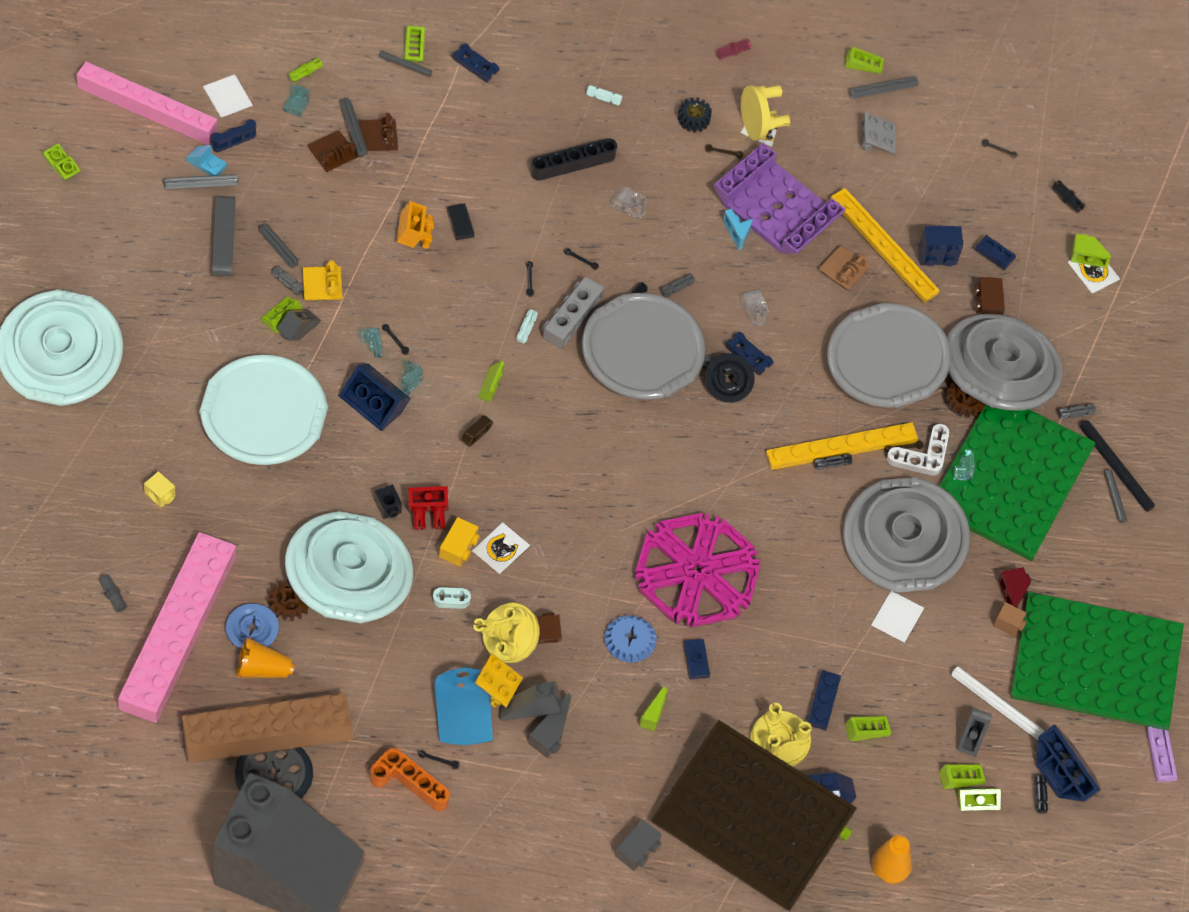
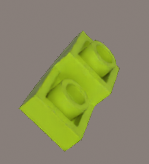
(60, 162)

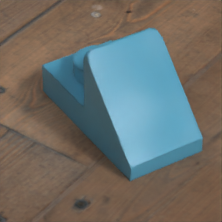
(206, 161)
(737, 230)

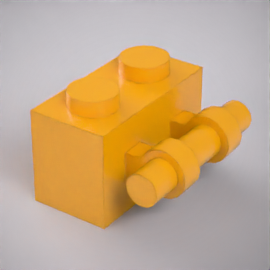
(415, 226)

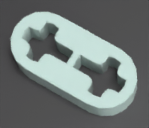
(451, 598)

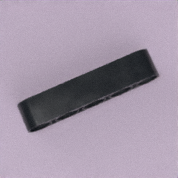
(563, 161)

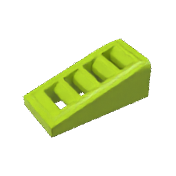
(416, 31)
(854, 58)
(651, 716)
(856, 732)
(950, 779)

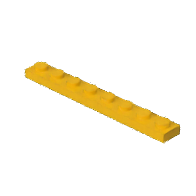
(886, 246)
(850, 443)

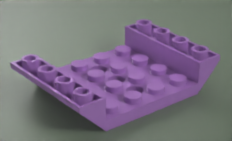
(760, 184)

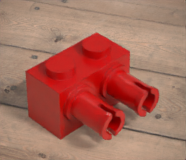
(426, 500)

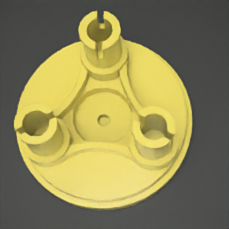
(756, 113)
(510, 632)
(782, 734)

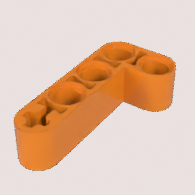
(413, 781)

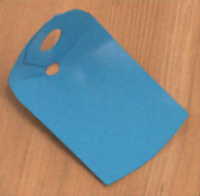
(463, 711)

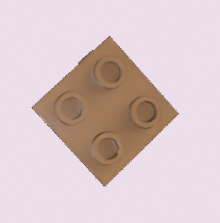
(845, 267)

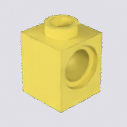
(159, 489)

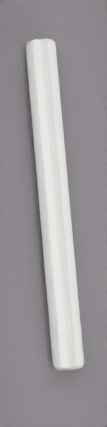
(997, 702)

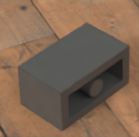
(638, 845)

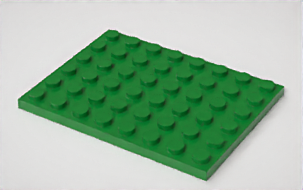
(1019, 476)
(1098, 661)

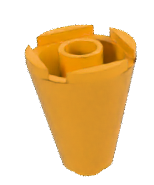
(262, 662)
(893, 860)

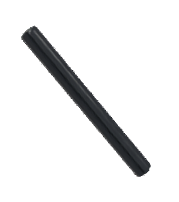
(1117, 466)

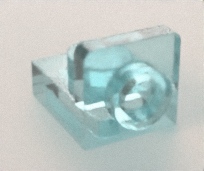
(297, 101)
(372, 337)
(412, 378)
(966, 468)

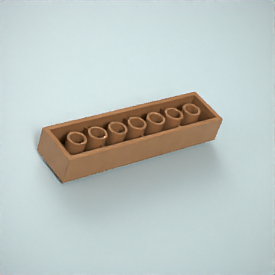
(267, 727)

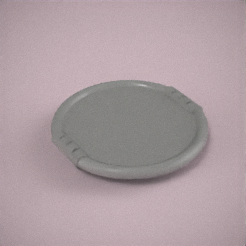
(643, 346)
(889, 355)
(1004, 362)
(906, 534)

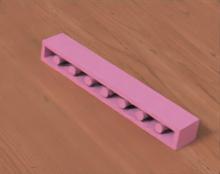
(147, 103)

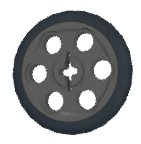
(295, 756)

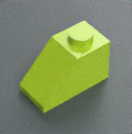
(1089, 251)

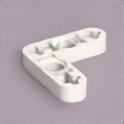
(930, 457)

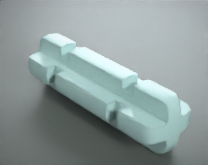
(604, 95)
(526, 326)

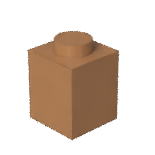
(1010, 619)

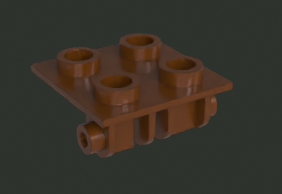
(380, 134)
(333, 151)

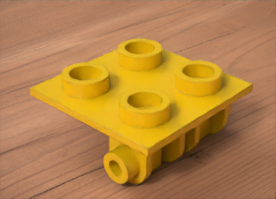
(322, 282)
(498, 681)

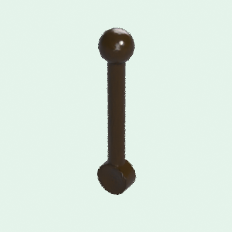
(709, 148)
(919, 445)

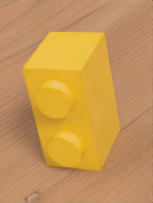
(459, 542)

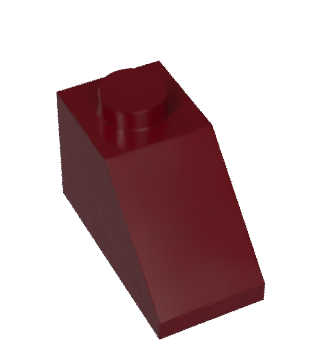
(1014, 585)

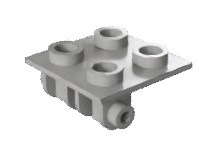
(878, 133)

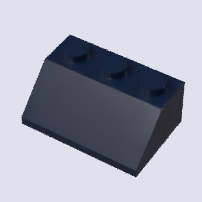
(374, 396)

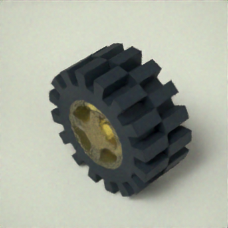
(689, 110)

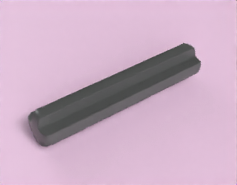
(278, 245)

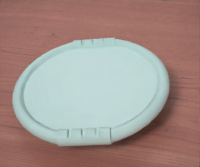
(60, 347)
(263, 409)
(349, 567)

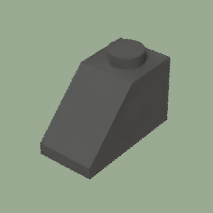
(298, 324)
(974, 731)

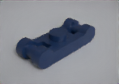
(475, 63)
(234, 136)
(749, 352)

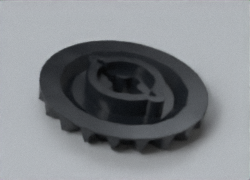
(734, 365)

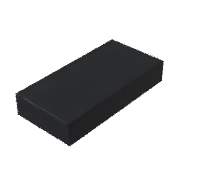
(460, 221)

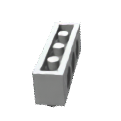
(560, 335)

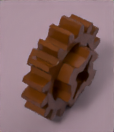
(957, 400)
(290, 603)

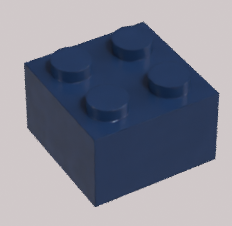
(940, 245)

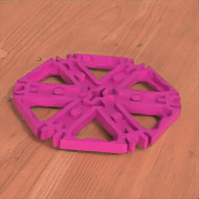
(711, 569)

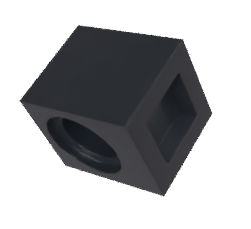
(384, 495)

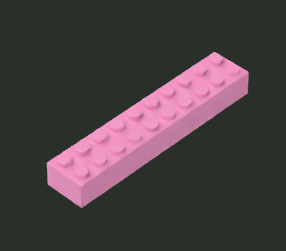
(177, 628)

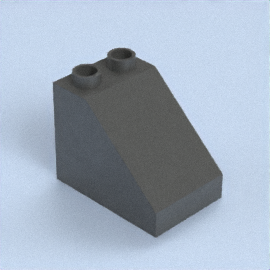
(283, 852)

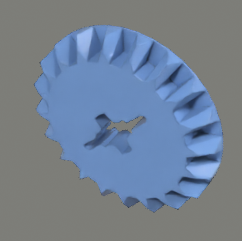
(244, 616)
(639, 648)

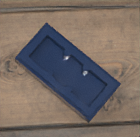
(995, 252)
(696, 659)

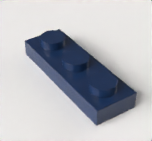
(824, 700)

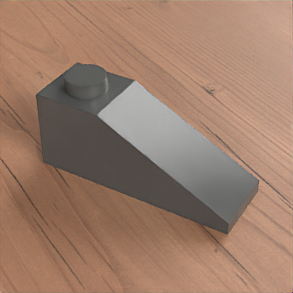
(534, 701)
(548, 733)

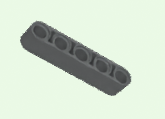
(223, 236)

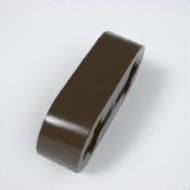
(477, 430)

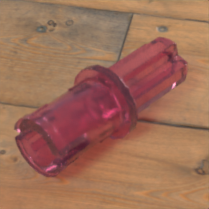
(733, 49)

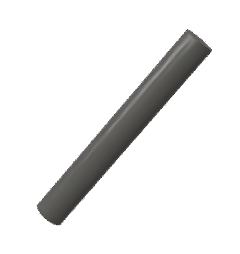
(405, 63)
(1116, 497)

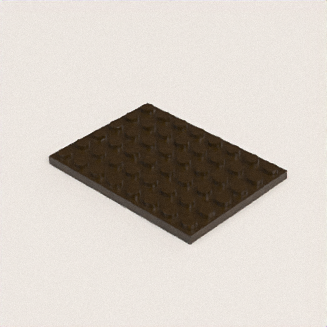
(754, 815)

